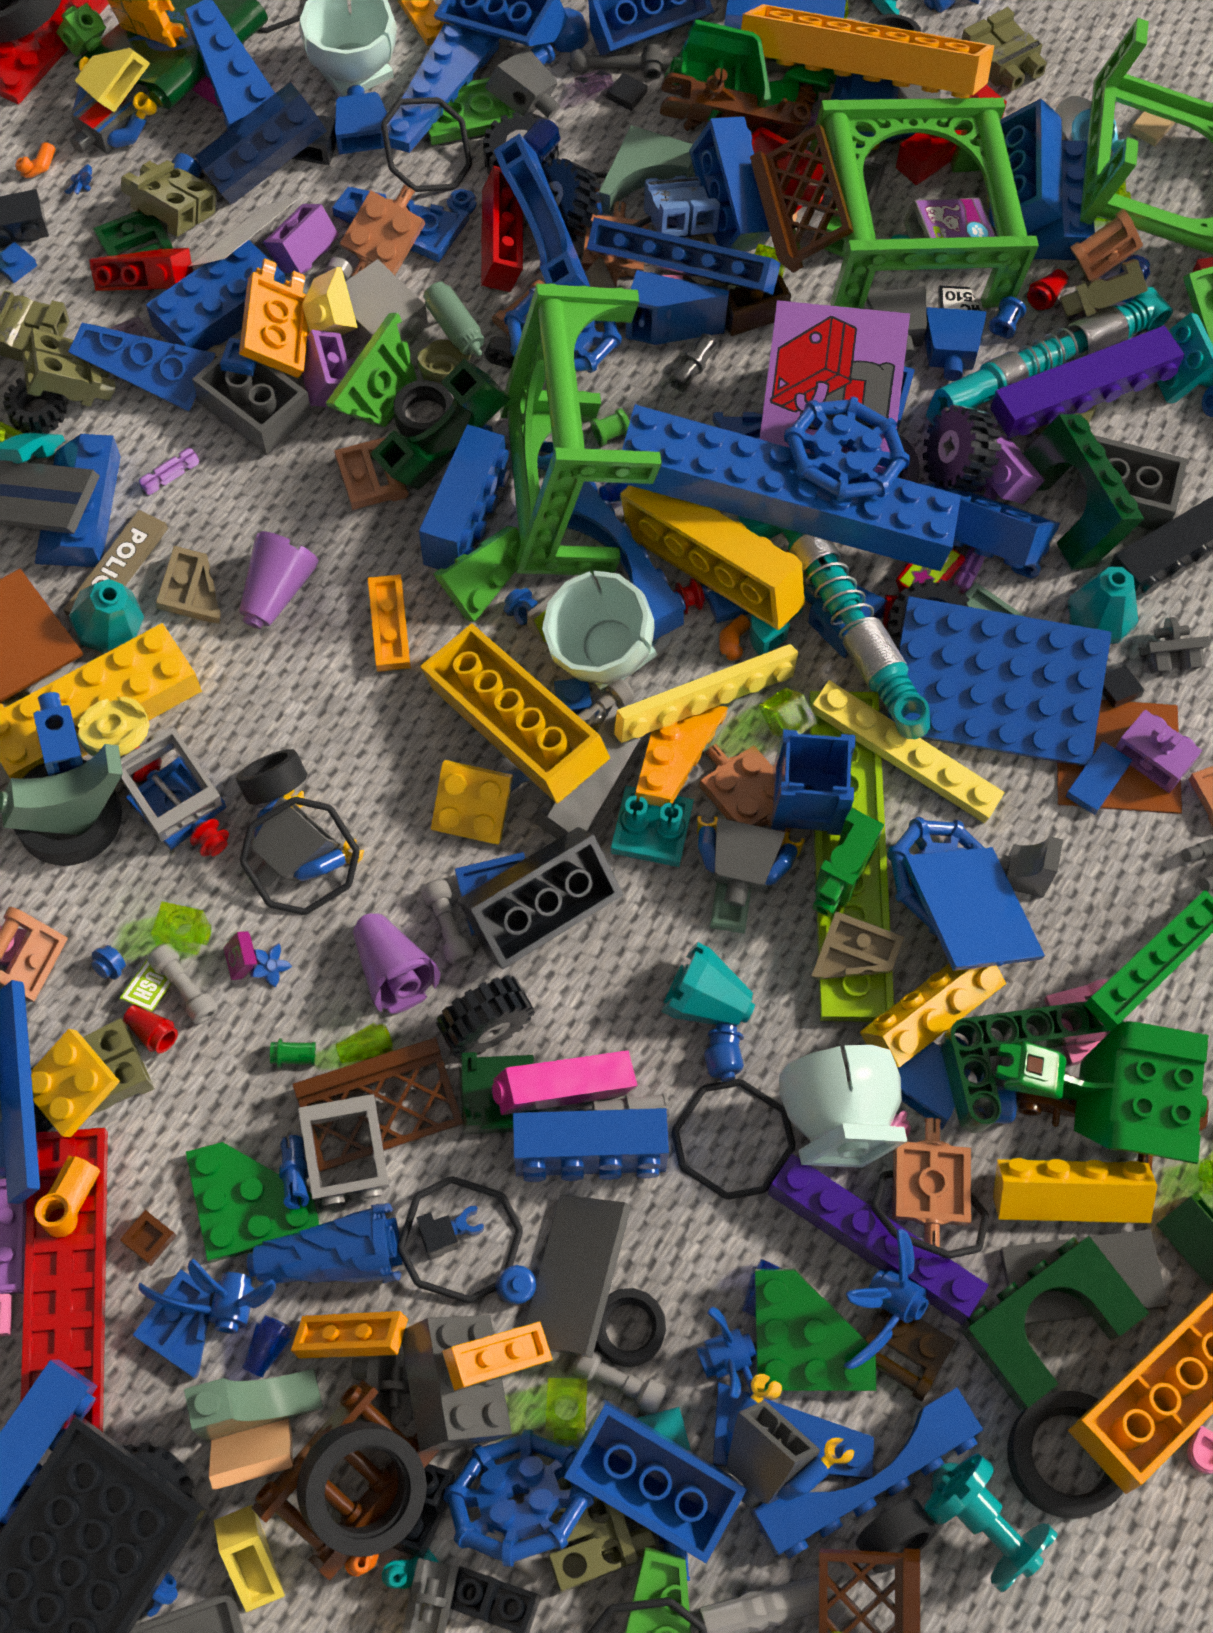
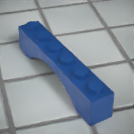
(530, 186)
(598, 520)
(937, 1430)

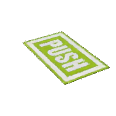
(146, 988)

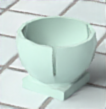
(349, 45)
(598, 631)
(842, 1118)

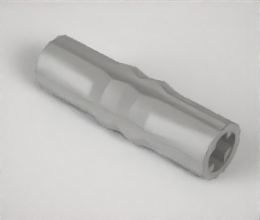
(763, 1608)

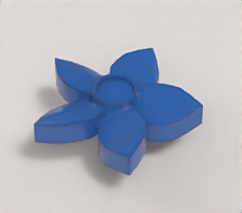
(80, 180)
(270, 965)

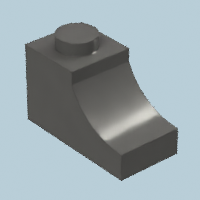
(1033, 866)

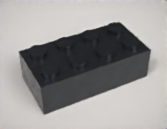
(540, 897)

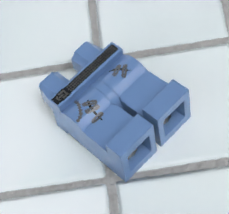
(680, 204)

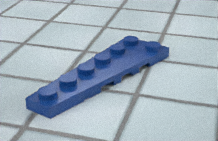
(443, 72)

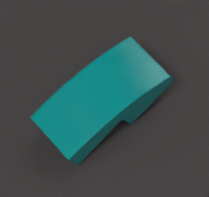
(23, 446)

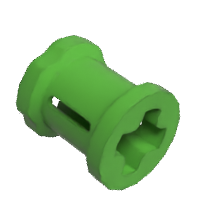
(610, 426)

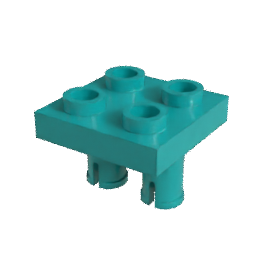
(1197, 362)
(651, 830)

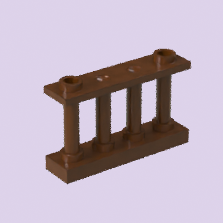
(360, 1513)

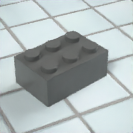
(258, 406)
(1148, 476)
(443, 1415)

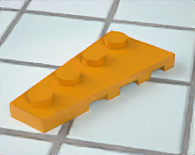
(673, 753)

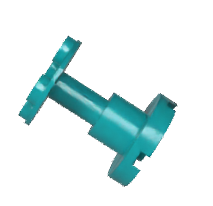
(979, 1512)

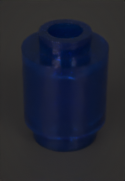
(543, 137)

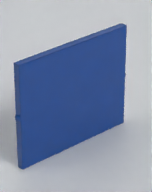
(973, 908)

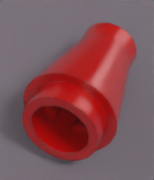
(1045, 291)
(152, 1030)

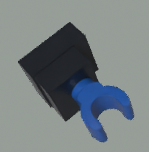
(440, 1234)

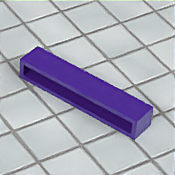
(1087, 382)
(858, 1229)

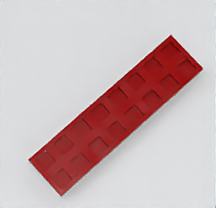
(67, 1273)

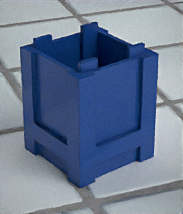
(812, 782)

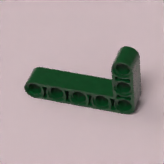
(1013, 1029)

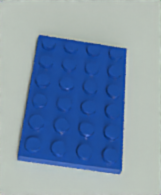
(1005, 679)

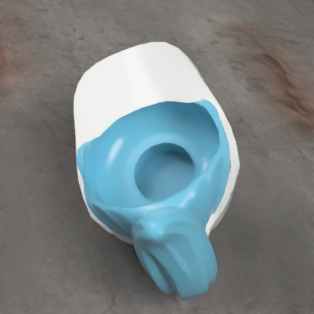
(1076, 118)

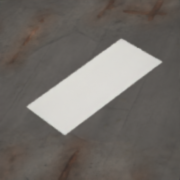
(244, 232)

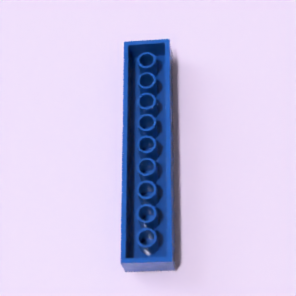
(761, 484)

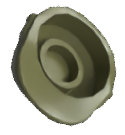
(439, 360)

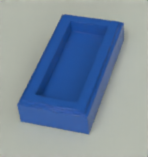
(1098, 778)

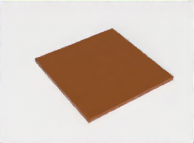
(30, 637)
(1133, 789)

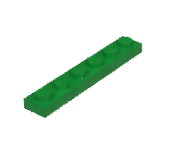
(1153, 963)

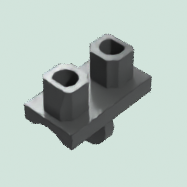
(1189, 648)
(384, 1377)
(430, 1597)

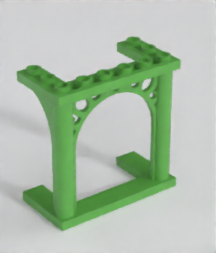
(978, 148)
(1106, 175)
(532, 414)

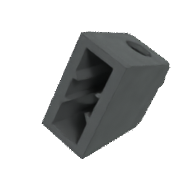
(524, 84)
(904, 301)

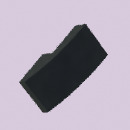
(423, 1532)
(494, 1601)

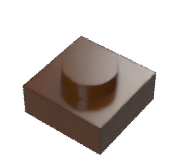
(148, 1237)

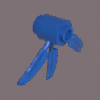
(892, 1293)
(230, 1302)
(727, 1354)

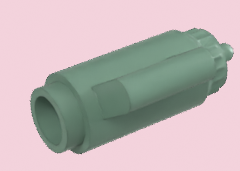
(454, 318)

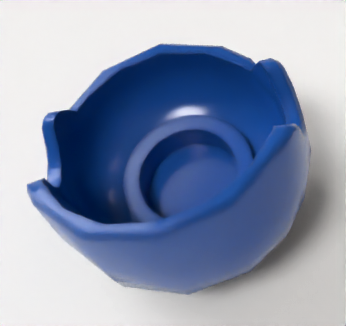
(574, 32)

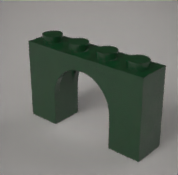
(420, 457)
(1109, 507)
(1000, 1332)

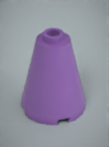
(273, 577)
(393, 965)

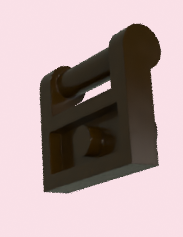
(919, 1344)

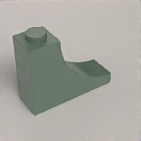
(644, 157)
(63, 801)
(237, 1406)

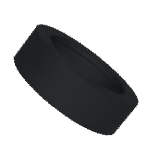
(24, 17)
(80, 848)
(1024, 1471)
(400, 1516)

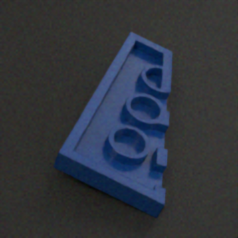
(233, 73)
(435, 237)
(143, 361)
(813, 1427)

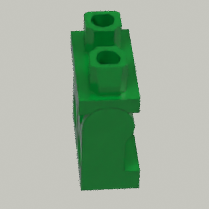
(847, 862)

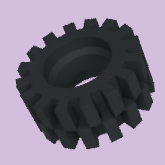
(36, 420)

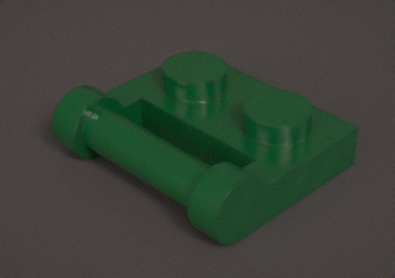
(131, 232)

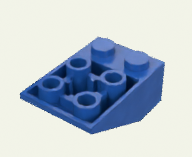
(675, 309)

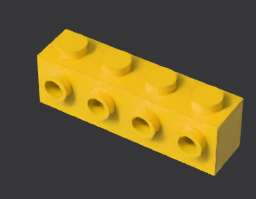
(931, 1010)
(1074, 1190)

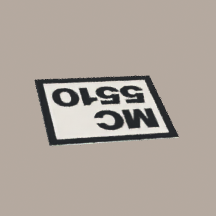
(958, 298)

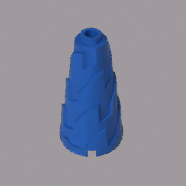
(345, 1250)

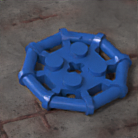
(588, 337)
(834, 468)
(919, 833)
(504, 1481)

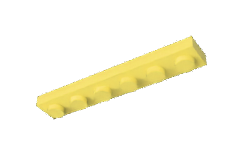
(705, 693)
(910, 755)

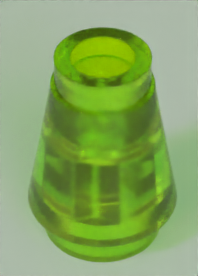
(365, 1044)

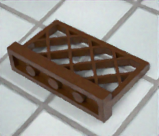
(780, 213)
(370, 1072)
(905, 1585)

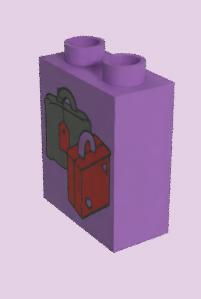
(830, 357)

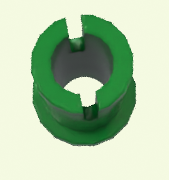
(292, 1053)

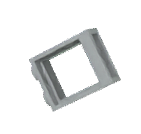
(186, 812)
(337, 1111)

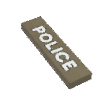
(126, 552)

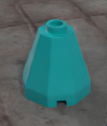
(1106, 603)
(106, 616)
(708, 991)

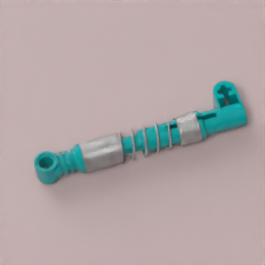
(1081, 338)
(866, 637)

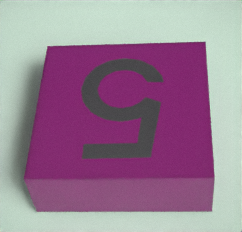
(240, 955)

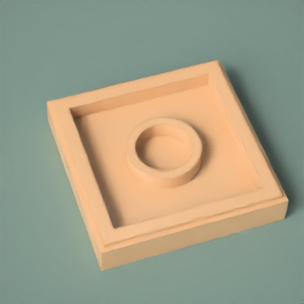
(251, 1454)

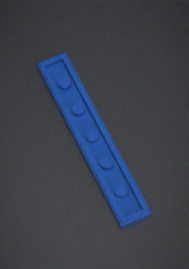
(17, 1096)

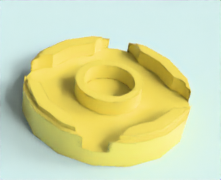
(113, 723)

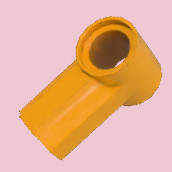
(66, 1193)

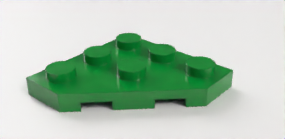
(241, 1202)
(805, 1338)

